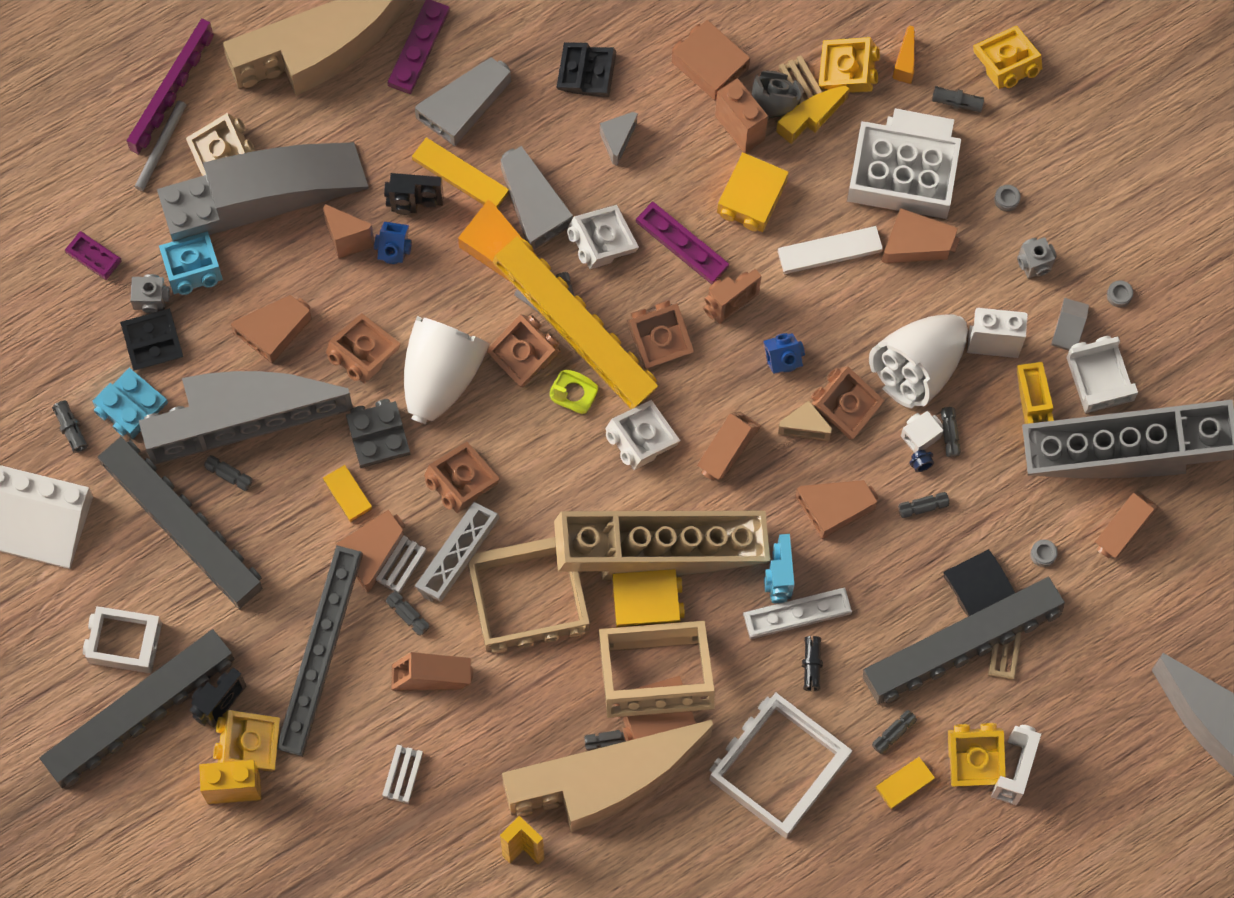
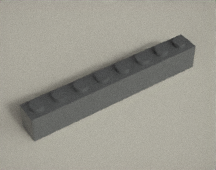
(180, 522)
(963, 641)
(137, 708)

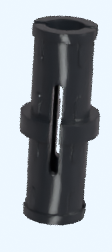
(812, 663)

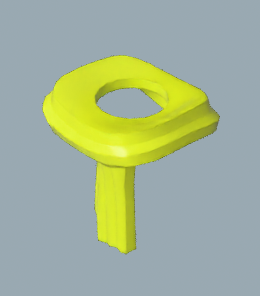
(559, 394)

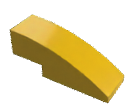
(811, 113)
(1034, 393)

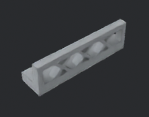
(456, 552)

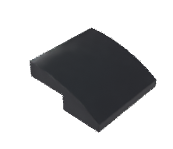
(586, 69)
(151, 339)
(978, 582)

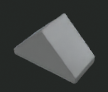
(617, 134)
(1070, 324)

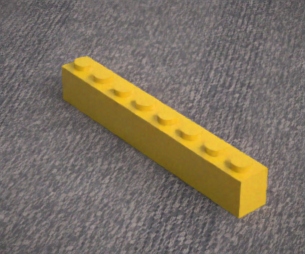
(575, 323)

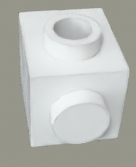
(922, 431)

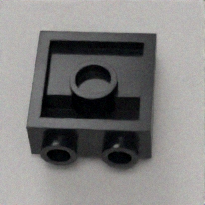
(408, 190)
(211, 702)

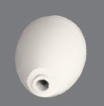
(923, 354)
(438, 367)

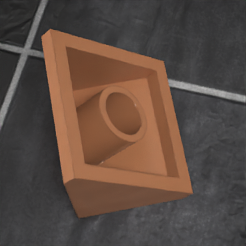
(348, 232)

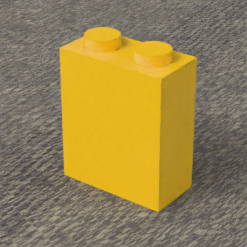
(752, 192)
(647, 598)
(230, 782)

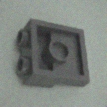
(377, 433)

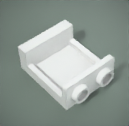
(997, 332)
(1100, 374)
(1013, 790)

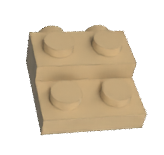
(219, 140)

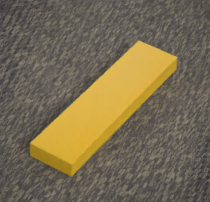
(459, 173)

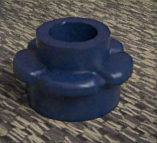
(921, 460)

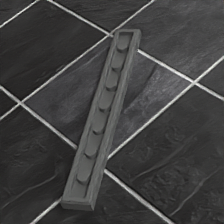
(319, 651)

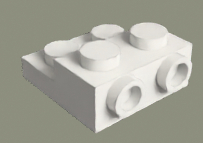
(601, 236)
(641, 434)

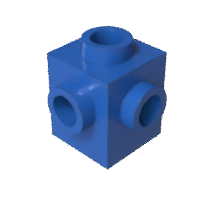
(393, 243)
(784, 353)

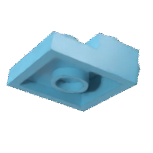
(191, 263)
(128, 402)
(780, 576)

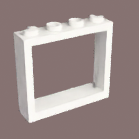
(751, 727)

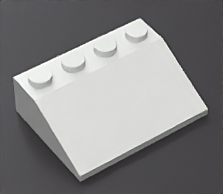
(904, 170)
(41, 516)

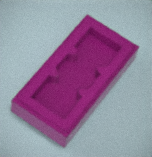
(93, 255)

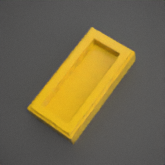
(347, 493)
(905, 783)

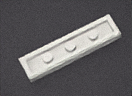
(830, 250)
(797, 613)

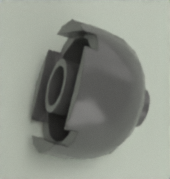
(776, 93)

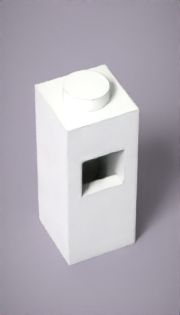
(921, 122)

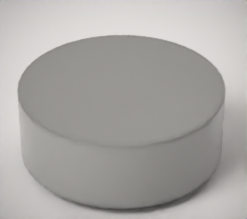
(1007, 198)
(1119, 293)
(1043, 553)

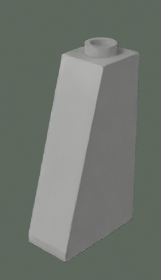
(463, 101)
(535, 201)

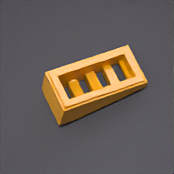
(904, 65)

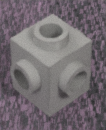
(1036, 257)
(149, 293)

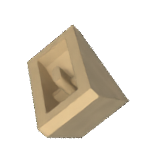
(805, 423)

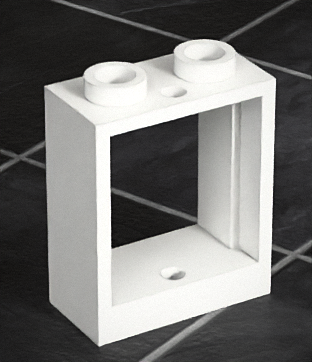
(148, 648)

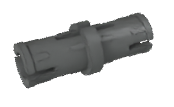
(958, 99)
(70, 426)

